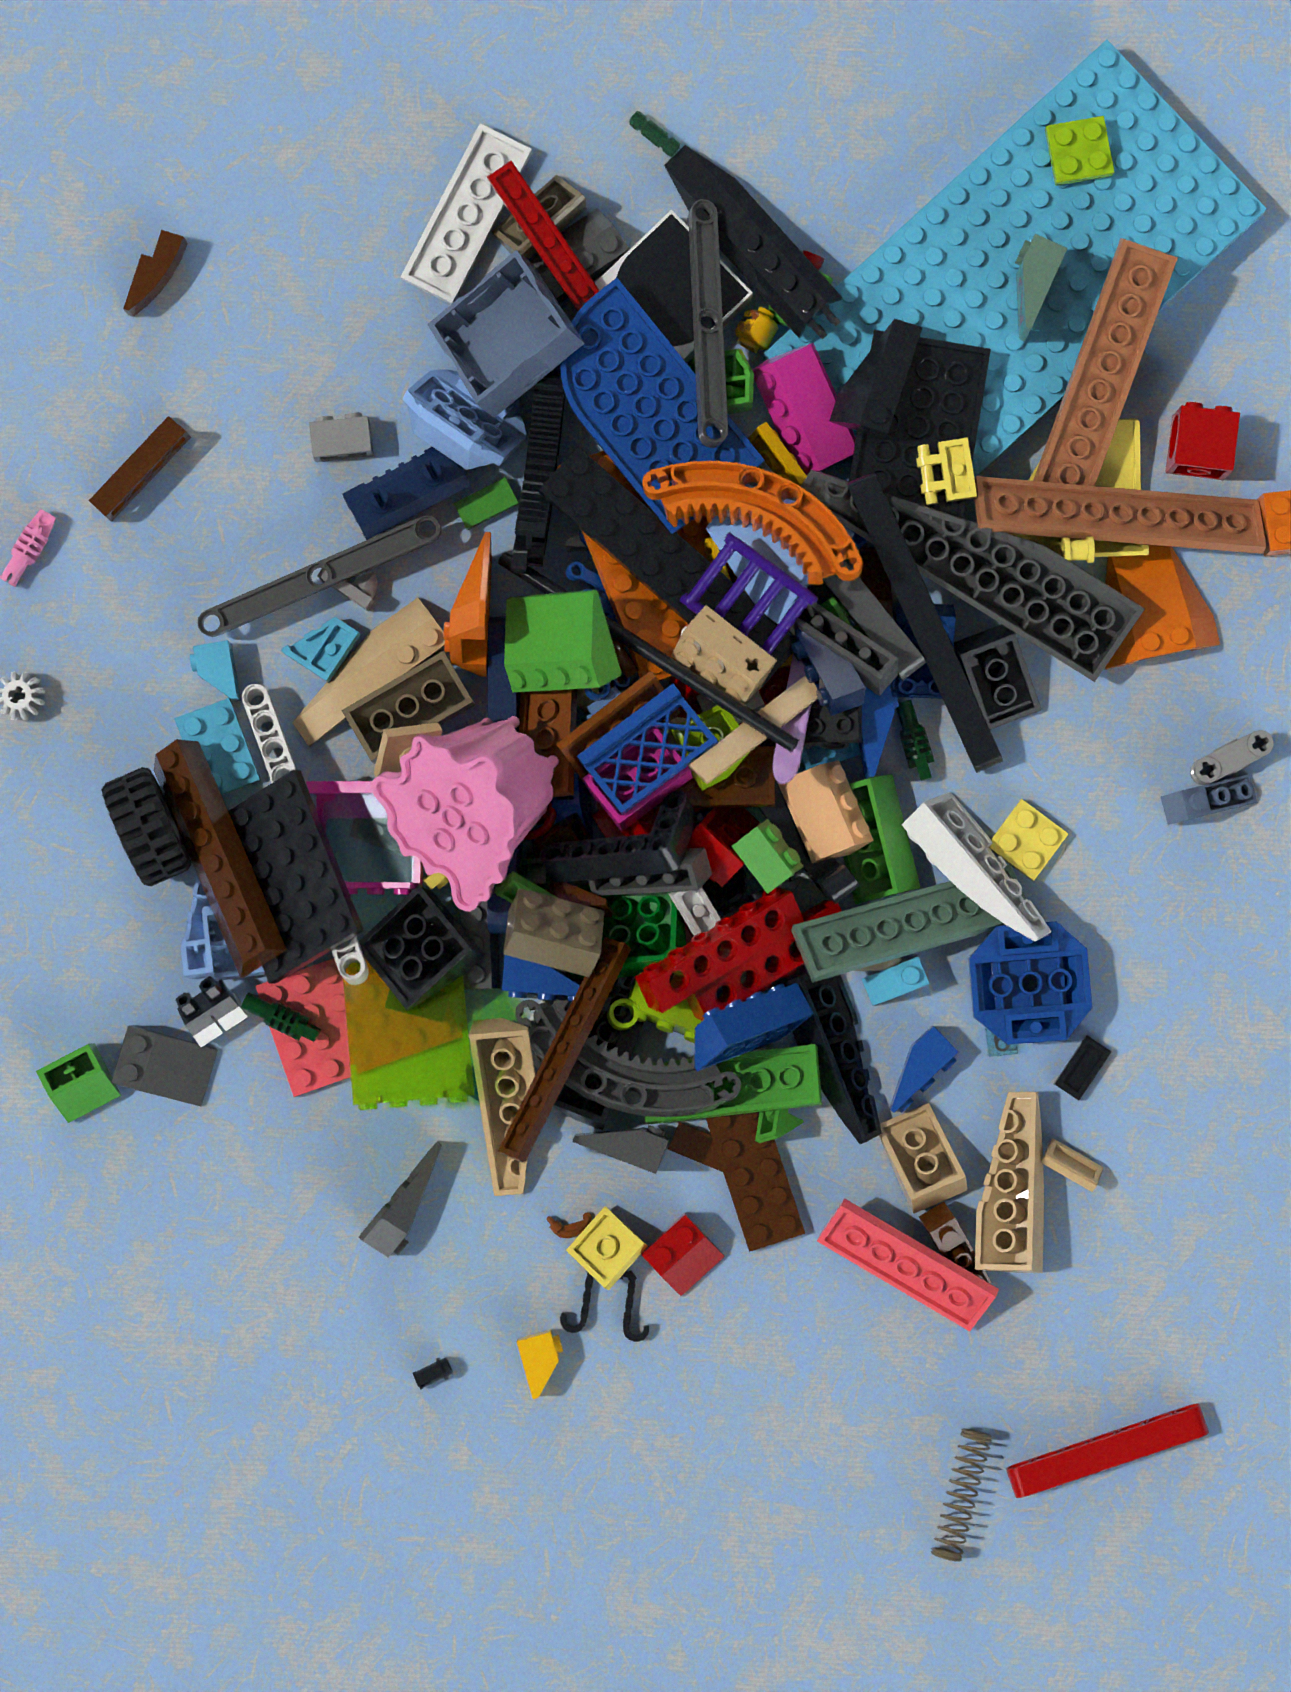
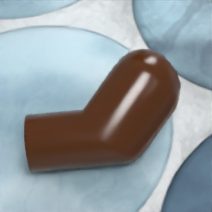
(626, 665)

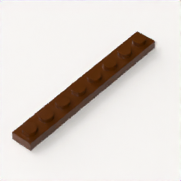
(564, 1051)

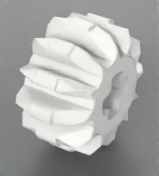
(16, 686)

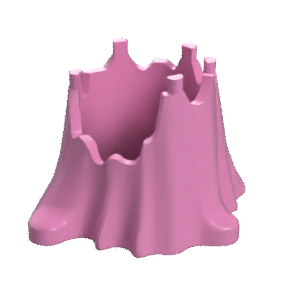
(467, 803)

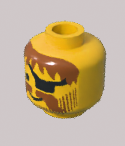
(756, 329)

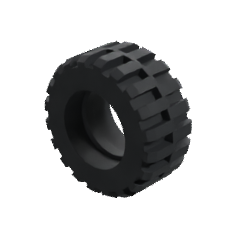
(146, 826)

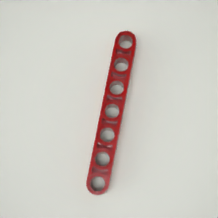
(1107, 1450)

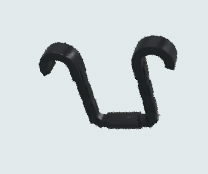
(627, 1314)

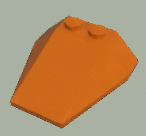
(1174, 609)
(468, 626)

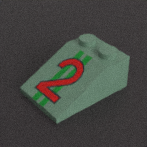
(1038, 266)

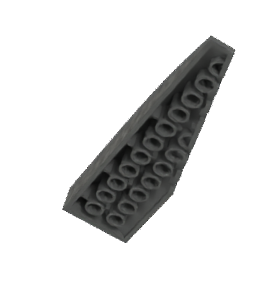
(1004, 577)

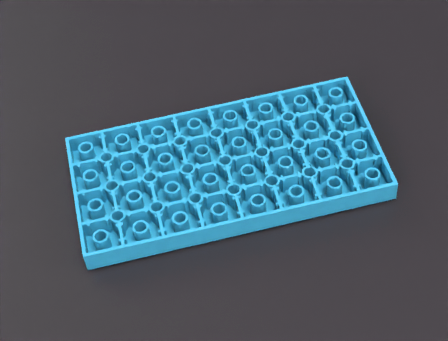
(958, 253)

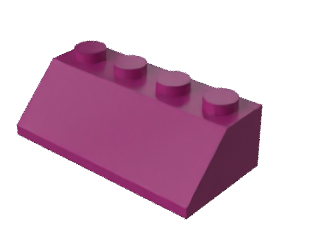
(801, 405)

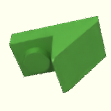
(775, 1124)

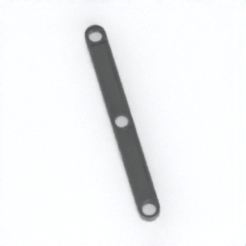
(707, 342)
(299, 584)

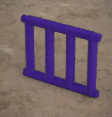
(757, 562)

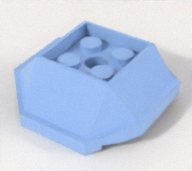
(456, 426)

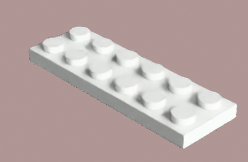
(463, 216)

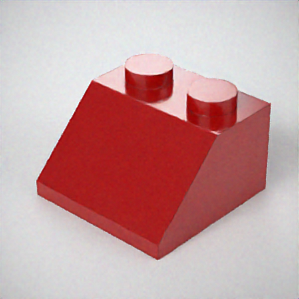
(682, 1254)

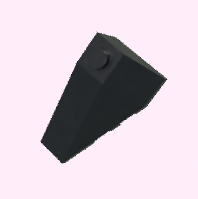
(874, 388)

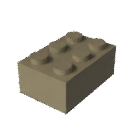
(554, 932)

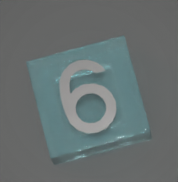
(996, 1047)

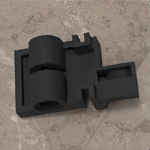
(829, 730)

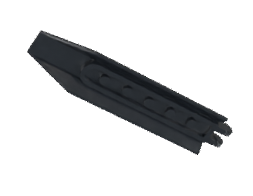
(756, 244)

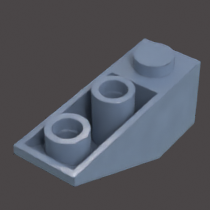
(1208, 799)

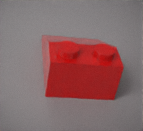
(717, 834)

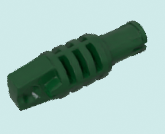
(914, 740)
(281, 1017)

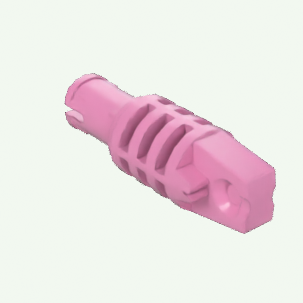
(28, 546)

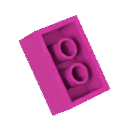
(628, 773)

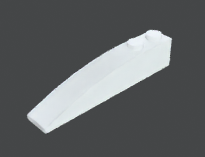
(963, 855)

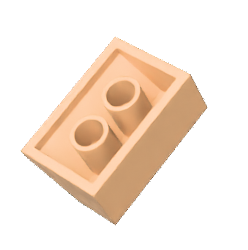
(826, 812)

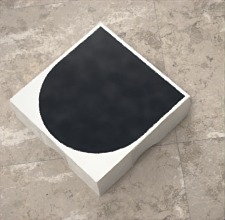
(660, 281)

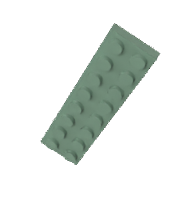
(891, 929)

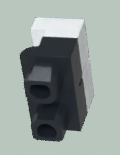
(208, 1008)

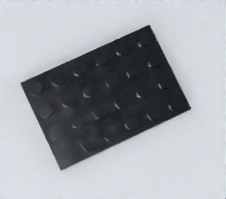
(935, 405)
(295, 873)

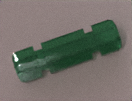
(654, 133)

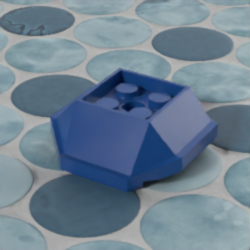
(1055, 1004)

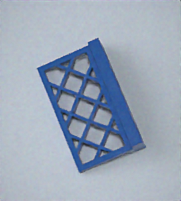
(633, 728)

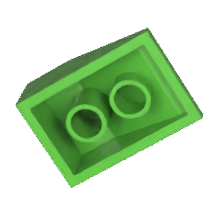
(768, 856)

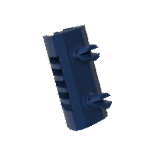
(404, 491)

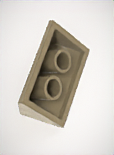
(560, 202)

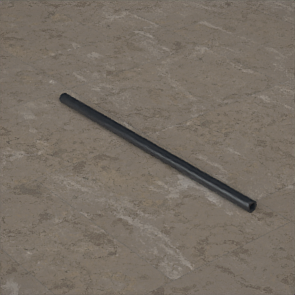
(670, 665)

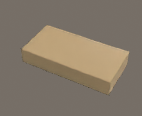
(1072, 1165)

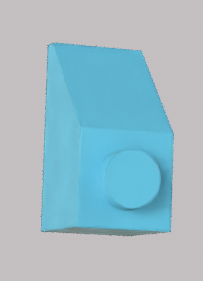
(217, 666)
(895, 981)

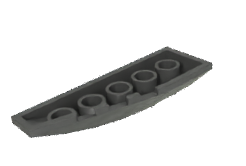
(594, 244)

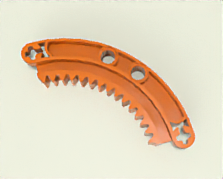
(719, 490)

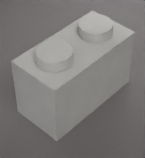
(341, 437)

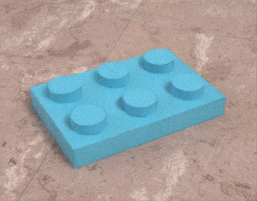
(222, 743)

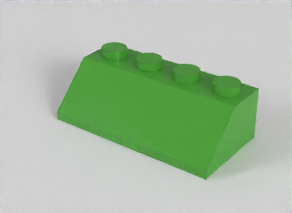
(886, 863)

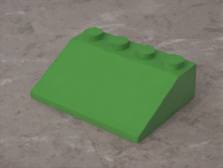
(558, 642)

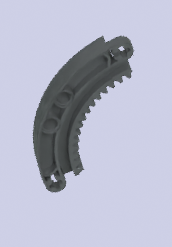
(663, 1089)

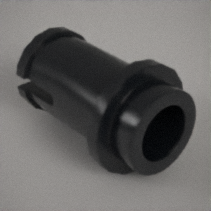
(433, 1373)

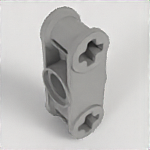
(1232, 757)

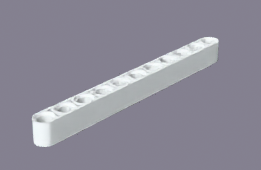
(276, 769)

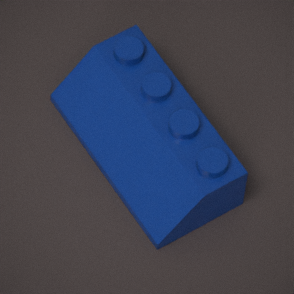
(749, 1024)

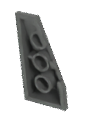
(395, 1219)

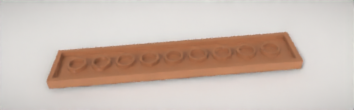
(1106, 365)
(1119, 515)

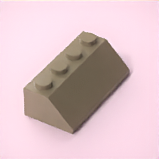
(417, 697)

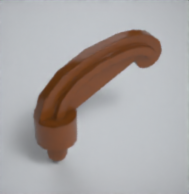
(571, 1229)

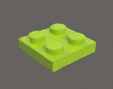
(1079, 150)

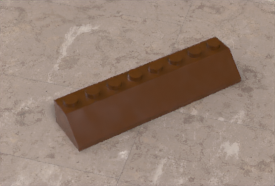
(218, 856)

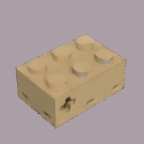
(723, 655)

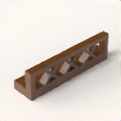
(140, 468)

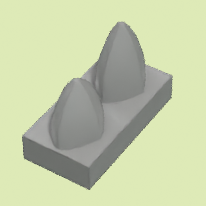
(360, 591)

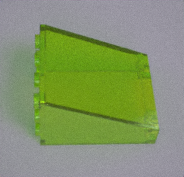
(403, 1052)

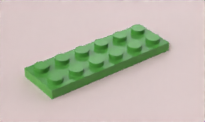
(768, 1082)

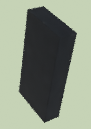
(1082, 1067)

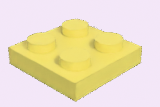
(1027, 839)
(606, 1248)

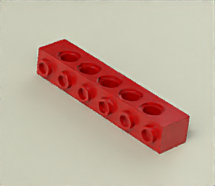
(711, 964)
(758, 977)

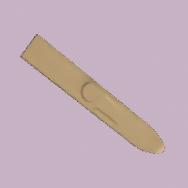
(746, 738)

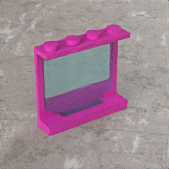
(361, 839)

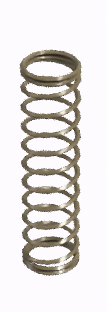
(980, 1438)

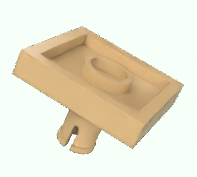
(398, 742)

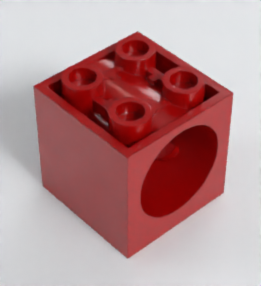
(1202, 441)

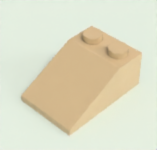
(922, 1158)

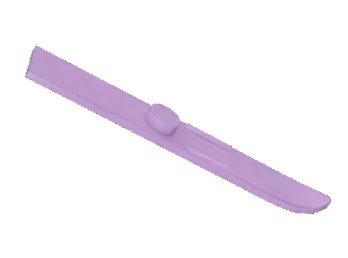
(785, 762)

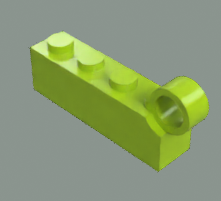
(678, 1018)

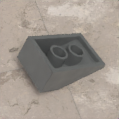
(164, 1065)
(634, 1146)

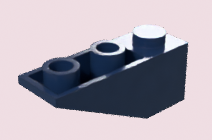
(834, 677)

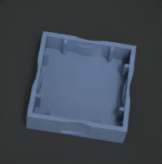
(505, 334)

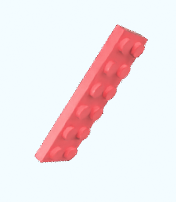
(907, 1265)

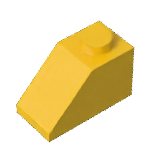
(539, 1358)

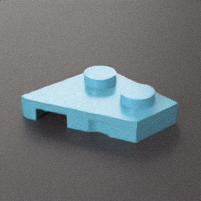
(324, 649)

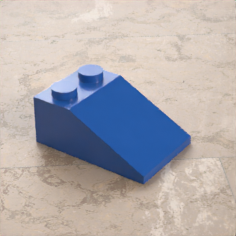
(876, 722)

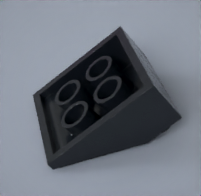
(419, 948)

